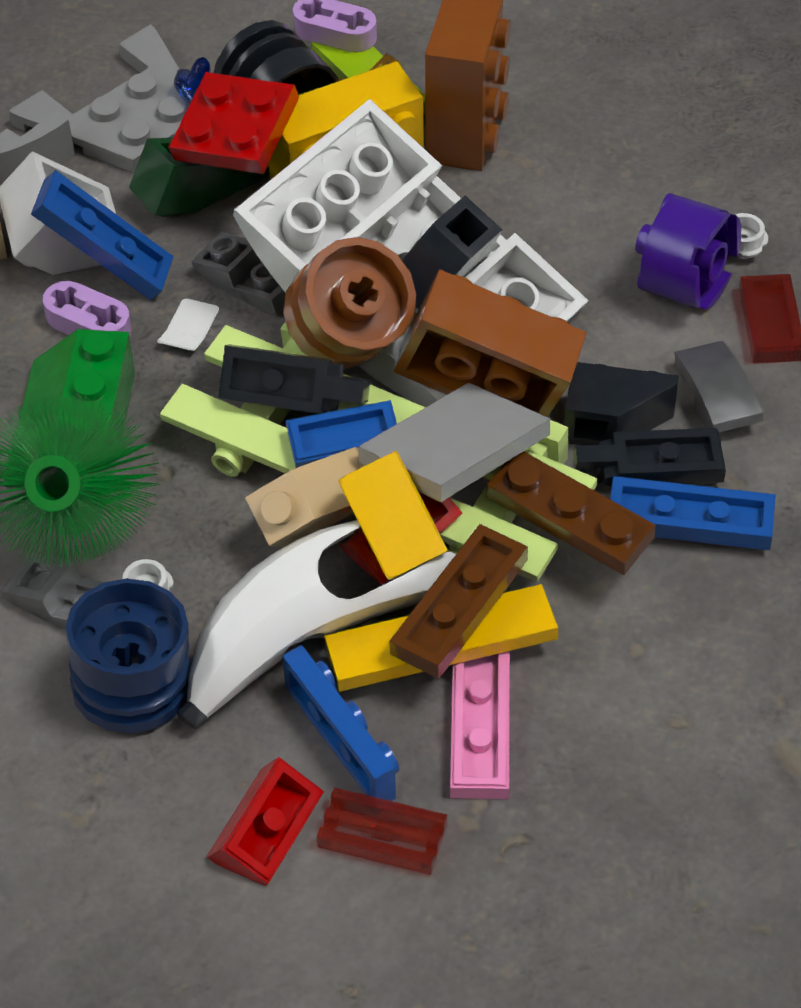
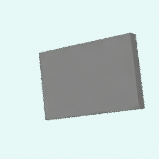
(458, 439)

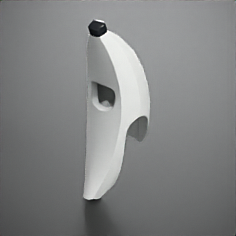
(279, 607)

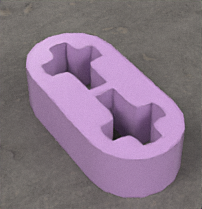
(335, 24)
(90, 310)

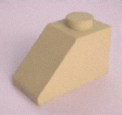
(304, 499)

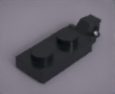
(287, 380)
(655, 455)

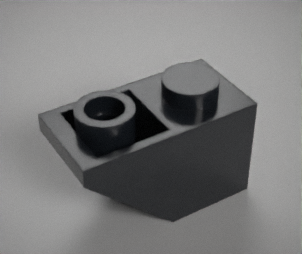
(452, 244)
(616, 400)

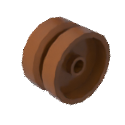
(350, 302)

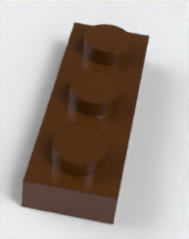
(571, 511)
(458, 601)

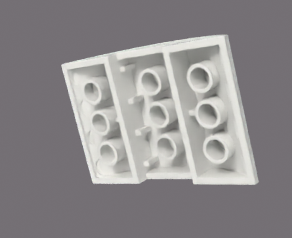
(385, 188)

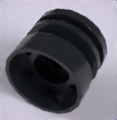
(274, 54)

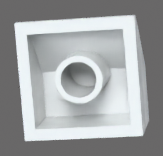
(29, 238)

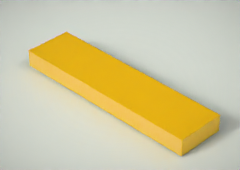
(514, 622)

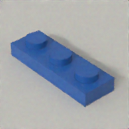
(102, 235)
(700, 512)
(340, 724)

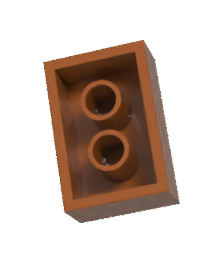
(466, 82)
(491, 342)

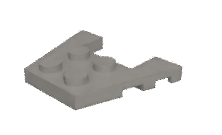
(123, 119)

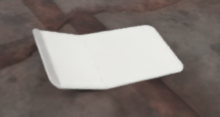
(189, 324)

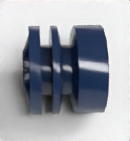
(128, 655)

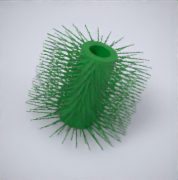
(87, 476)

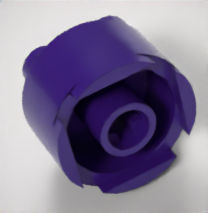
(688, 251)

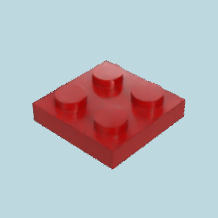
(234, 122)

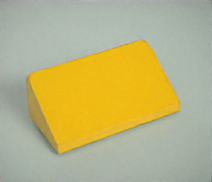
(392, 515)

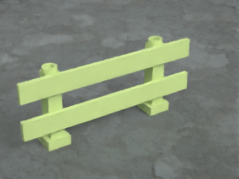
(256, 435)

